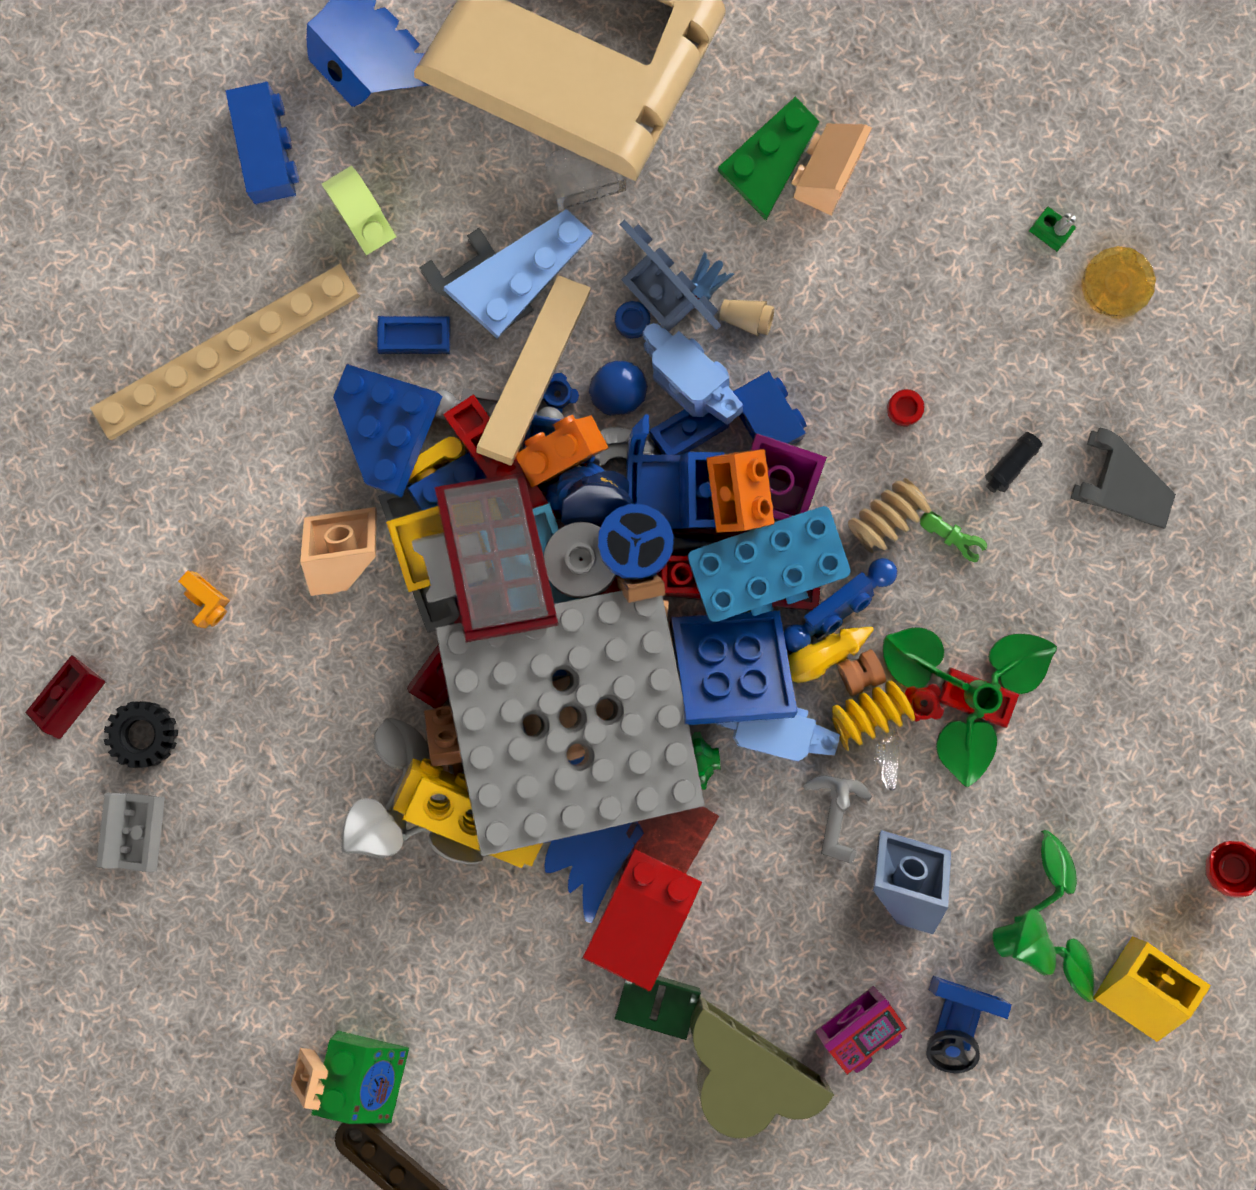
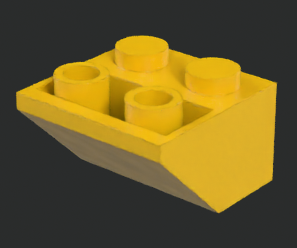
(1151, 990)

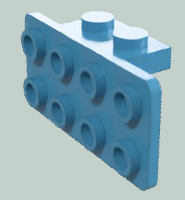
(769, 565)

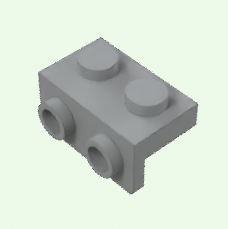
(130, 831)

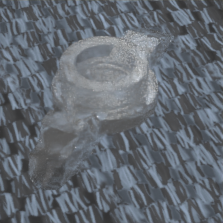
(887, 756)

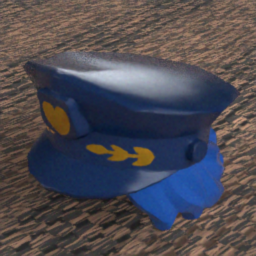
(588, 494)

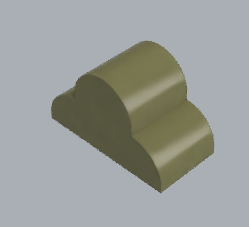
(748, 1077)

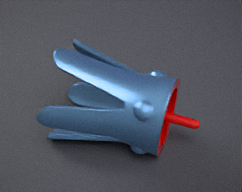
(708, 281)

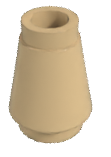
(748, 315)

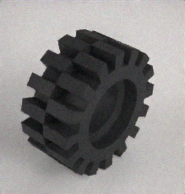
(119, 734)

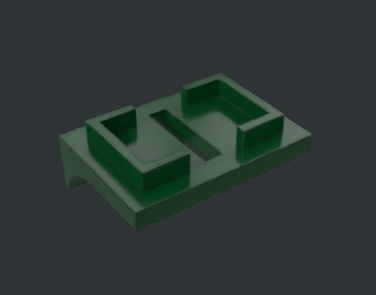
(675, 1009)

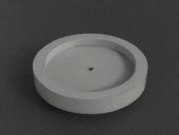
(564, 566)

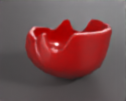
(1238, 872)

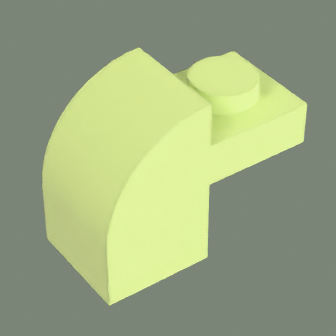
(359, 210)

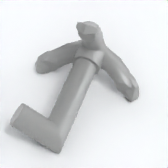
(839, 804)

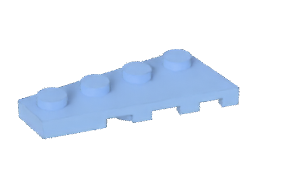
(516, 275)

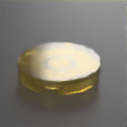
(1118, 282)

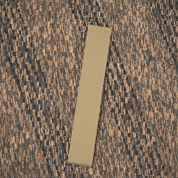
(533, 371)

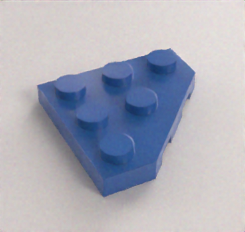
(384, 425)

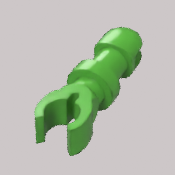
(932, 523)

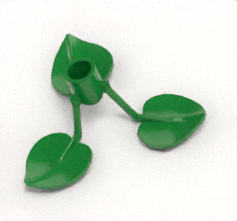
(1019, 664)
(1028, 936)

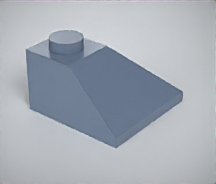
(912, 881)

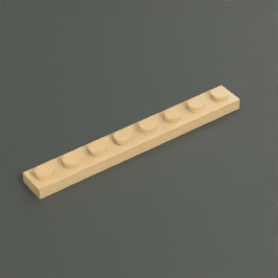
(224, 352)

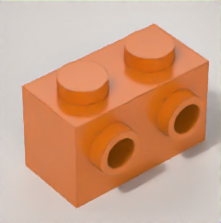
(562, 450)
(740, 491)

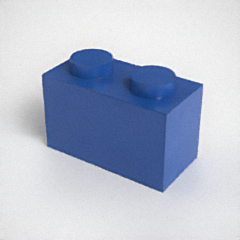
(768, 410)

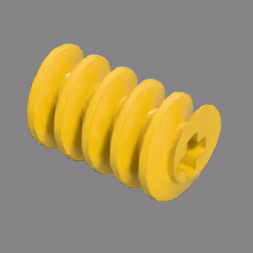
(871, 713)

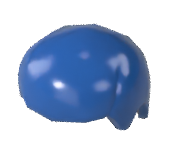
(618, 388)

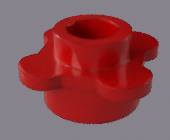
(931, 695)

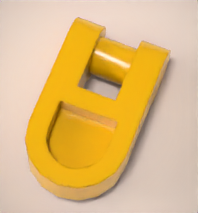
(435, 457)

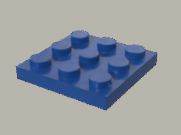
(733, 668)

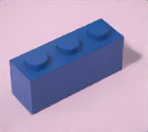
(262, 142)

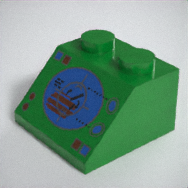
(361, 1079)

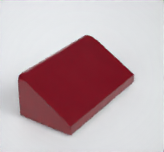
(65, 698)

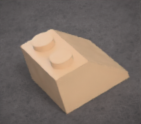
(830, 165)

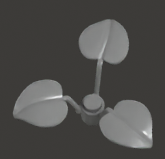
(379, 830)

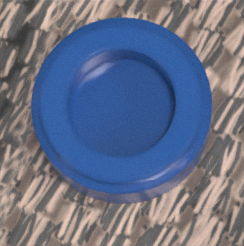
(632, 319)

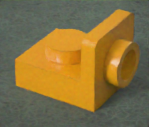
(200, 593)

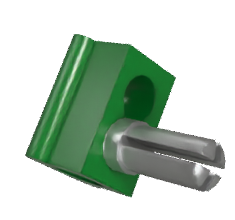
(1058, 232)

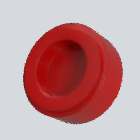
(905, 407)

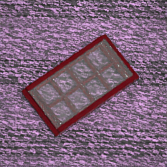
(495, 557)

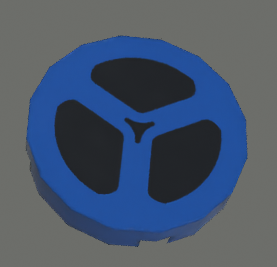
(635, 541)

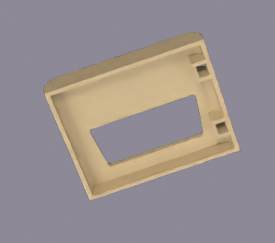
(565, 82)

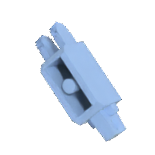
(690, 375)
(785, 737)

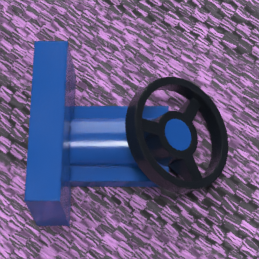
(959, 1023)

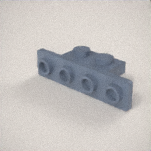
(659, 289)

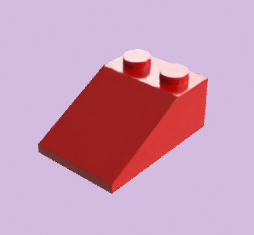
(642, 920)

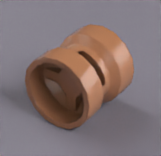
(861, 672)

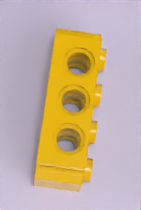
(449, 815)

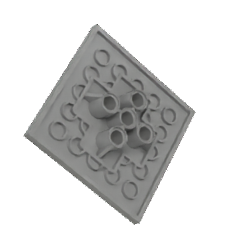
(633, 762)

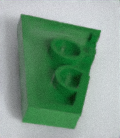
(769, 156)

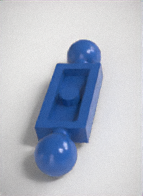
(850, 598)

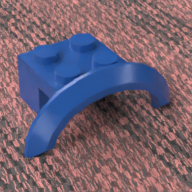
(670, 483)

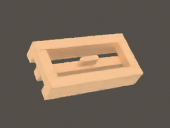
(306, 1078)

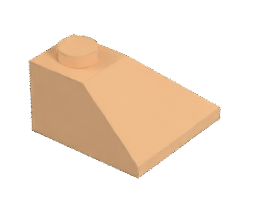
(337, 549)

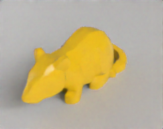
(816, 658)

